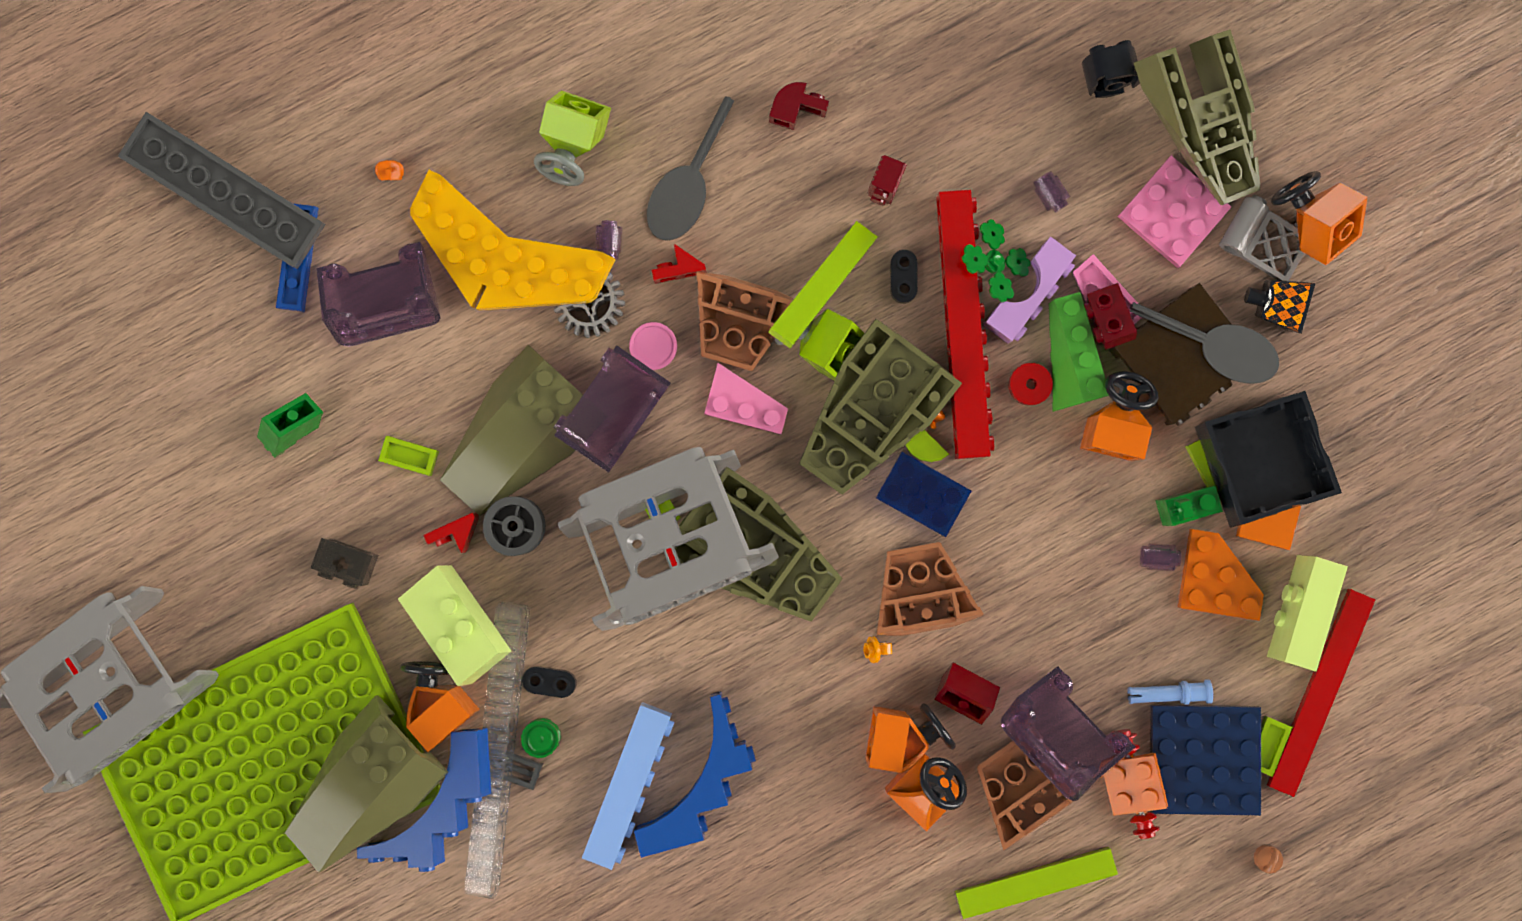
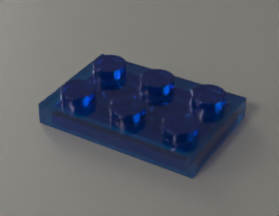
(923, 494)

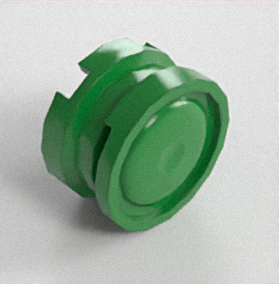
(540, 737)

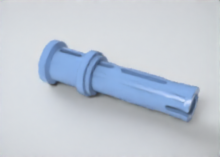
(1183, 692)

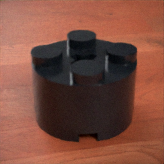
(1110, 69)

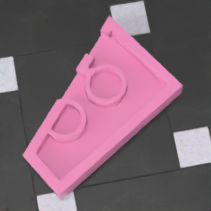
(742, 403)

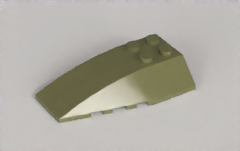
(875, 407)
(512, 433)
(795, 581)
(362, 787)

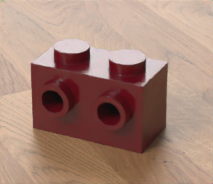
(1110, 316)
(967, 690)

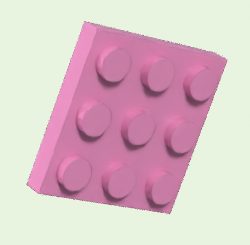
(1173, 212)

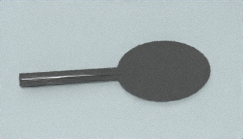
(682, 191)
(1229, 349)

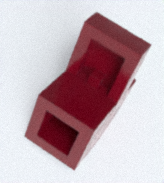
(793, 99)

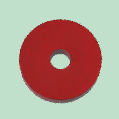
(1042, 381)

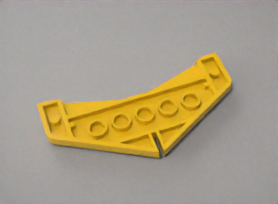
(513, 269)

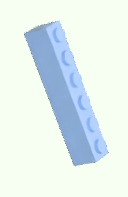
(627, 785)

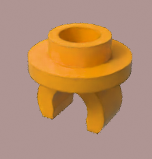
(873, 649)

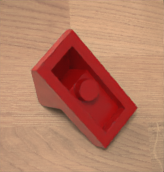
(686, 267)
(461, 529)

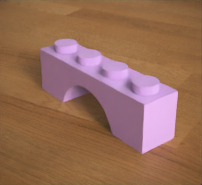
(1049, 265)

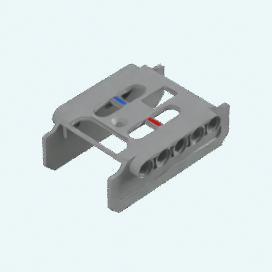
(727, 551)
(61, 651)

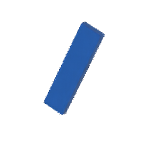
(293, 281)

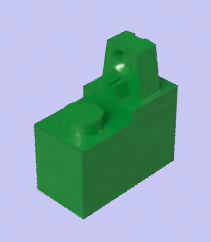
(289, 424)
(1189, 506)

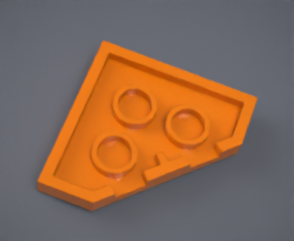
(1217, 580)

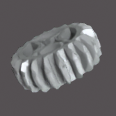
(594, 323)

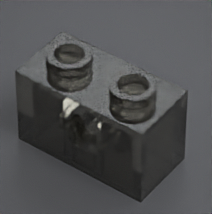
(360, 562)

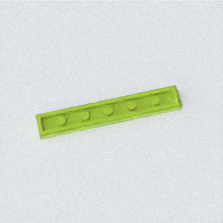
(822, 285)
(1036, 882)

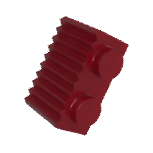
(886, 180)

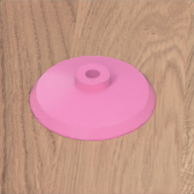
(653, 345)

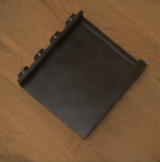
(1176, 361)

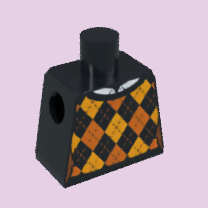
(1282, 302)

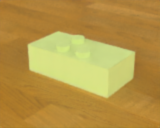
(1306, 611)
(454, 625)

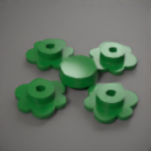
(995, 262)

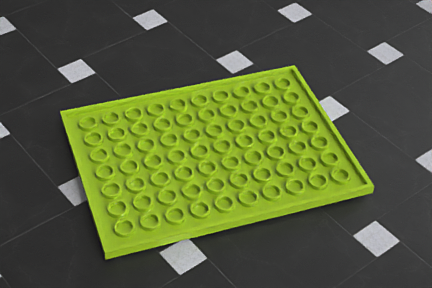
(232, 767)

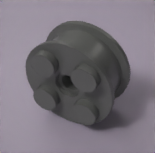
(498, 526)

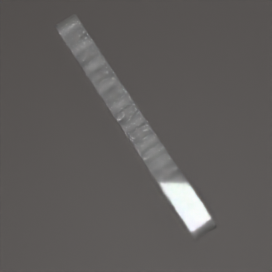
(501, 720)

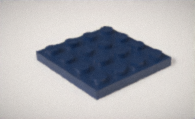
(1208, 758)

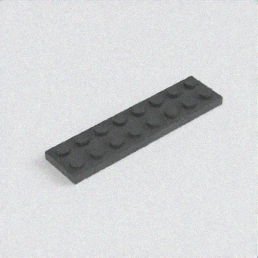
(221, 190)

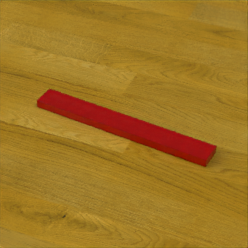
(1321, 691)

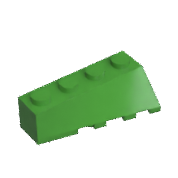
(1073, 354)

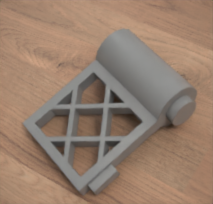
(1246, 231)

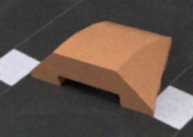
(737, 318)
(923, 592)
(1018, 794)

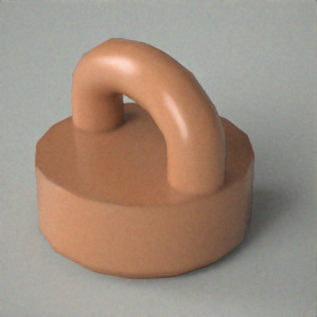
(1268, 859)

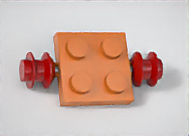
(1137, 788)

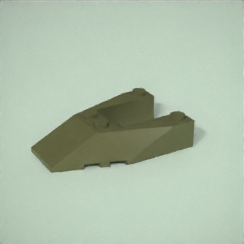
(1212, 129)

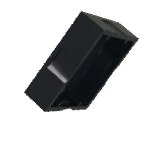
(1267, 459)

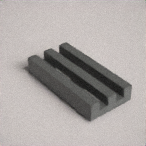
(535, 775)

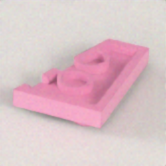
(1094, 276)

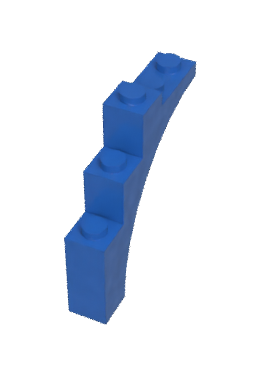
(464, 783)
(683, 823)

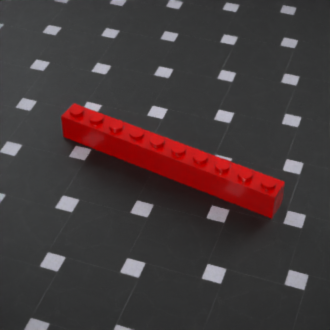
(963, 326)

